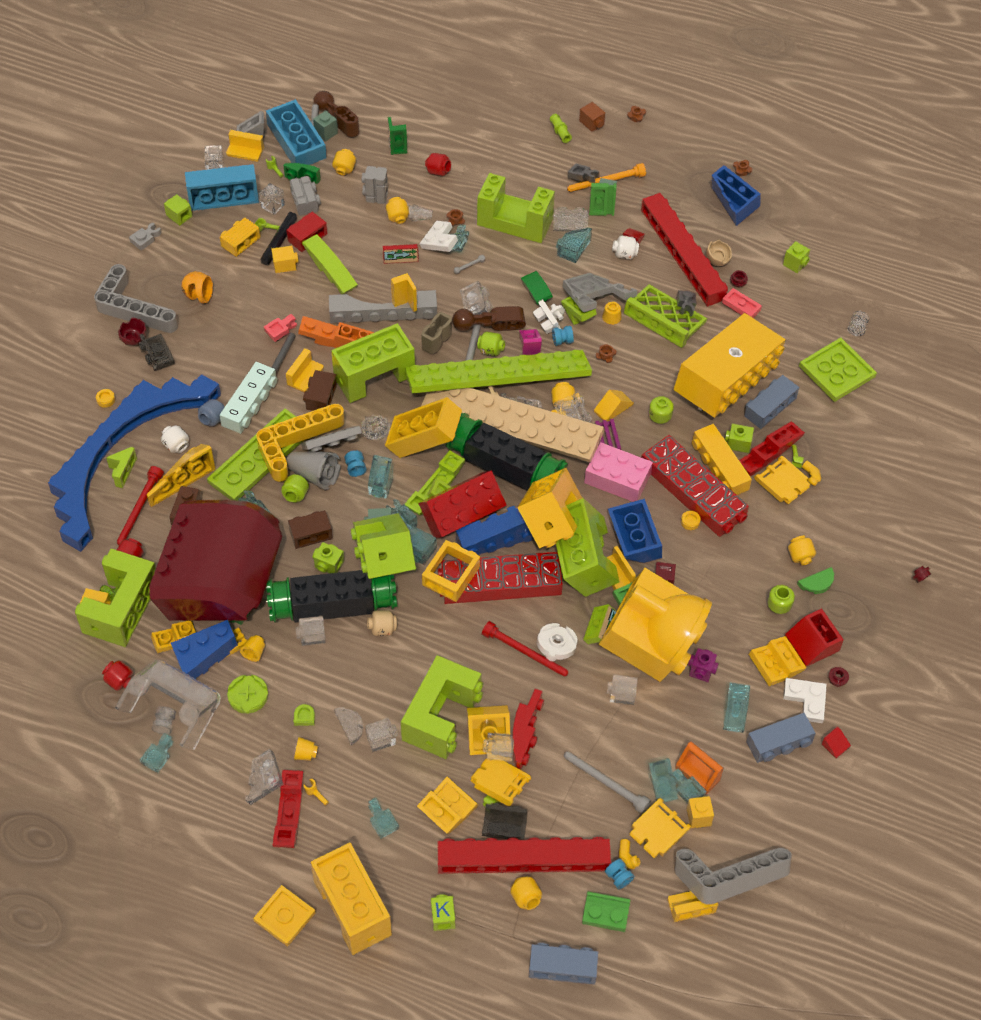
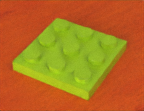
(837, 369)

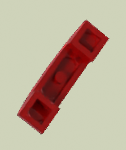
(289, 809)

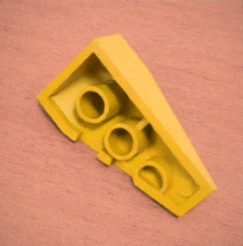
(188, 469)

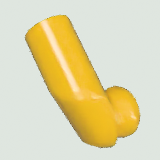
(813, 471)
(624, 854)

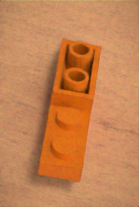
(329, 334)

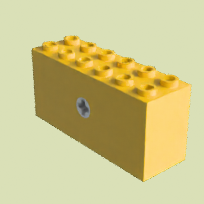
(729, 365)

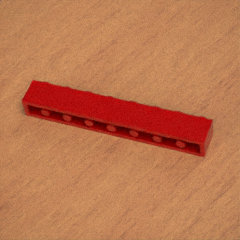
(684, 249)
(523, 855)

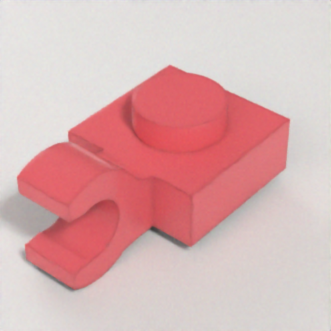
(278, 328)

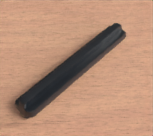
(278, 237)

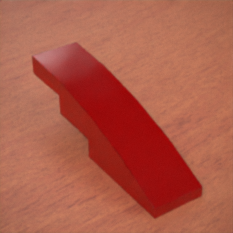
(771, 448)

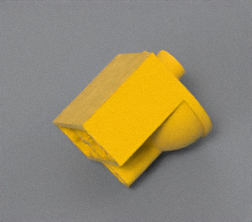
(656, 626)

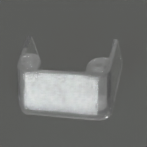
(197, 698)

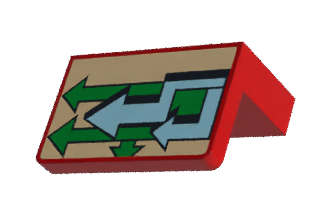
(400, 253)

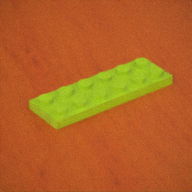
(246, 465)

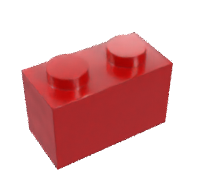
(305, 229)

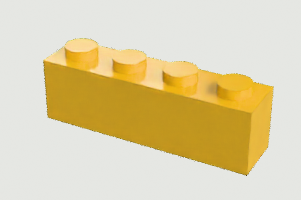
(721, 459)

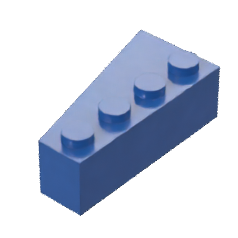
(494, 532)

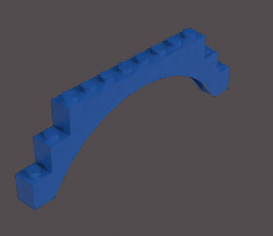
(143, 404)

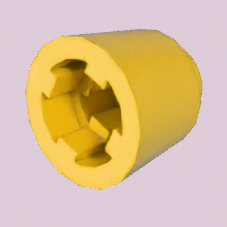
(612, 313)
(253, 648)
(305, 750)

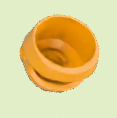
(197, 286)

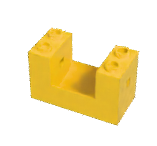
(546, 508)
(352, 898)

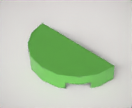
(818, 582)

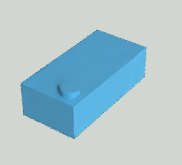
(296, 133)
(221, 187)

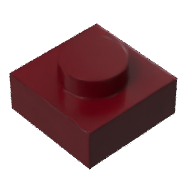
(666, 571)

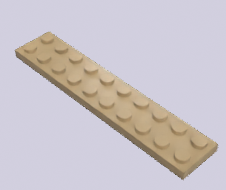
(526, 422)

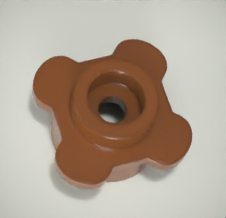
(636, 114)
(742, 168)
(455, 217)
(606, 353)

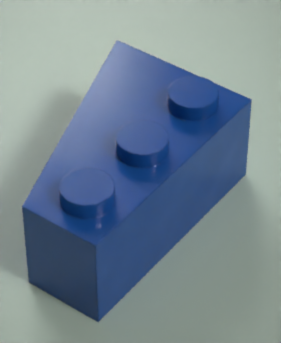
(735, 194)
(204, 648)

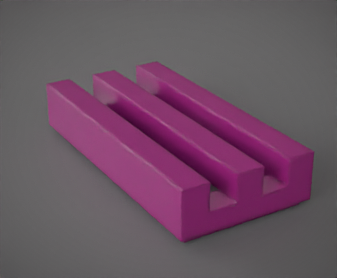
(605, 424)

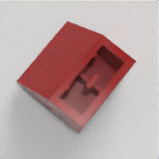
(814, 638)

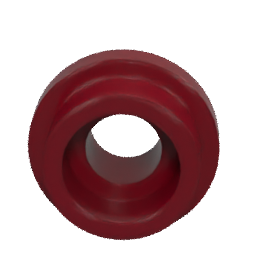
(739, 278)
(921, 573)
(836, 681)

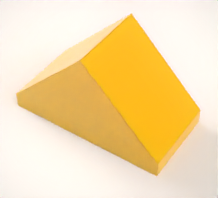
(612, 404)

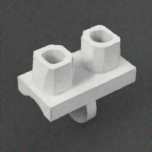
(543, 312)

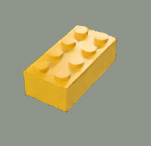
(423, 427)

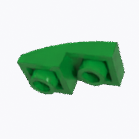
(299, 170)
(536, 287)

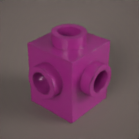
(703, 664)

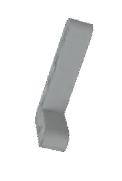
(112, 303)
(732, 880)

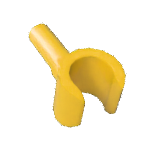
(314, 791)

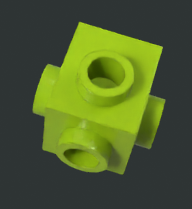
(328, 558)

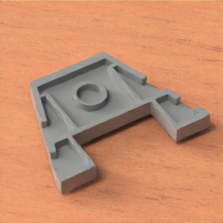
(589, 286)

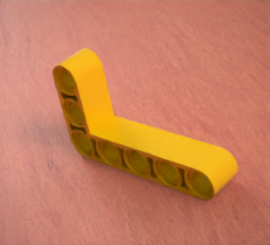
(294, 431)

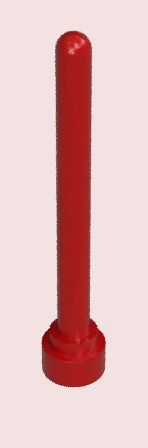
(154, 475)
(492, 631)

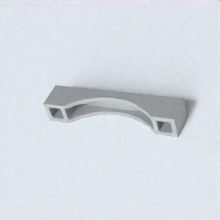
(348, 309)

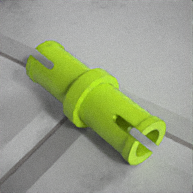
(560, 128)

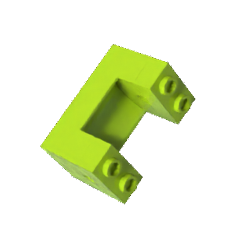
(513, 214)
(370, 357)
(383, 545)
(582, 554)
(119, 619)
(442, 682)

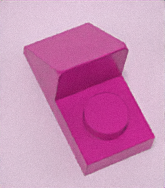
(530, 341)

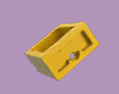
(444, 586)

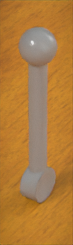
(481, 258)

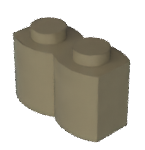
(436, 332)

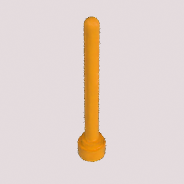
(639, 170)

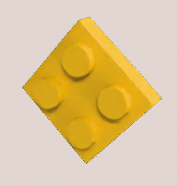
(284, 915)

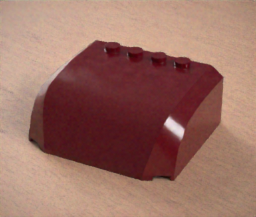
(215, 561)

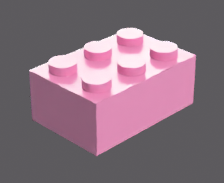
(618, 472)

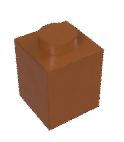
(592, 116)

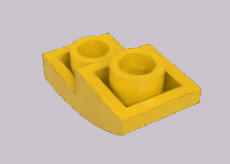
(163, 639)

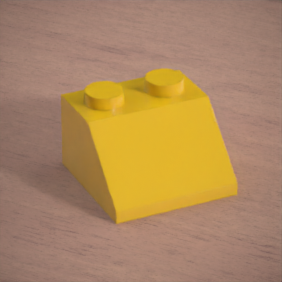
(484, 721)

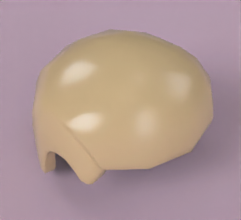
(718, 253)

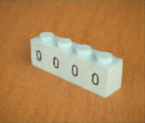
(248, 397)

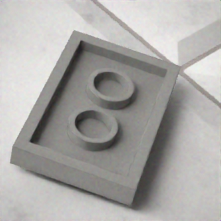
(331, 439)

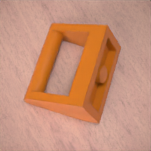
(692, 766)

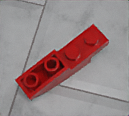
(524, 729)

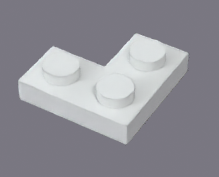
(438, 237)
(810, 693)

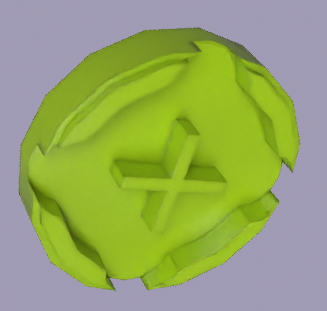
(247, 694)

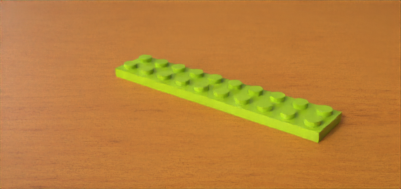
(497, 371)

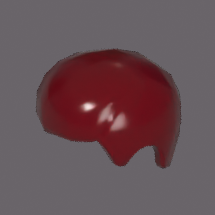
(130, 331)

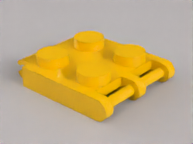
(783, 482)
(499, 780)
(658, 829)

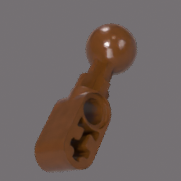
(346, 119)
(499, 318)

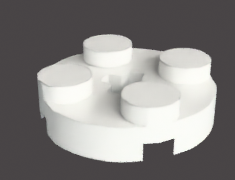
(554, 650)

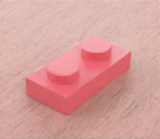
(741, 303)

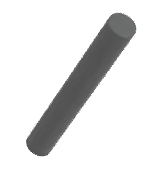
(278, 361)

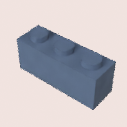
(771, 401)
(781, 738)
(563, 963)

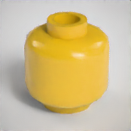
(344, 162)
(397, 210)
(561, 391)
(802, 550)
(526, 893)

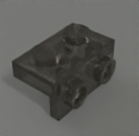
(156, 352)
(504, 821)

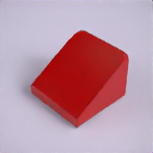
(633, 233)
(836, 742)

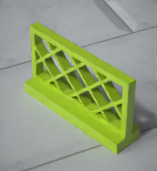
(660, 322)

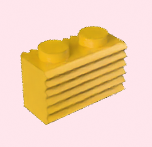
(239, 236)

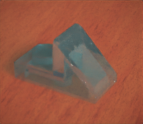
(662, 779)

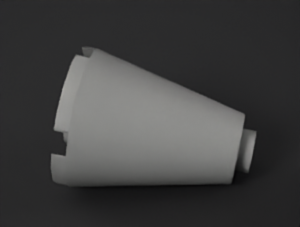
(315, 467)

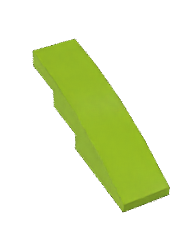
(329, 264)

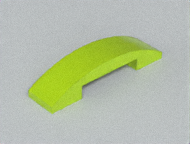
(447, 471)

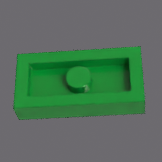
(397, 138)

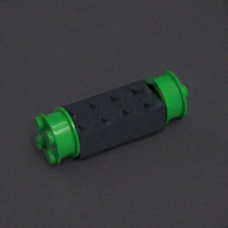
(502, 453)
(330, 595)

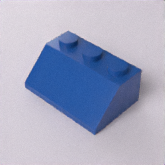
(636, 531)

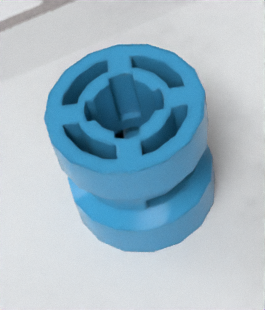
(560, 335)
(355, 463)
(619, 874)

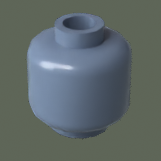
(210, 412)

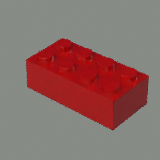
(462, 504)

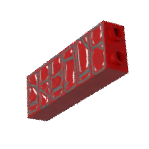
(696, 486)
(507, 577)

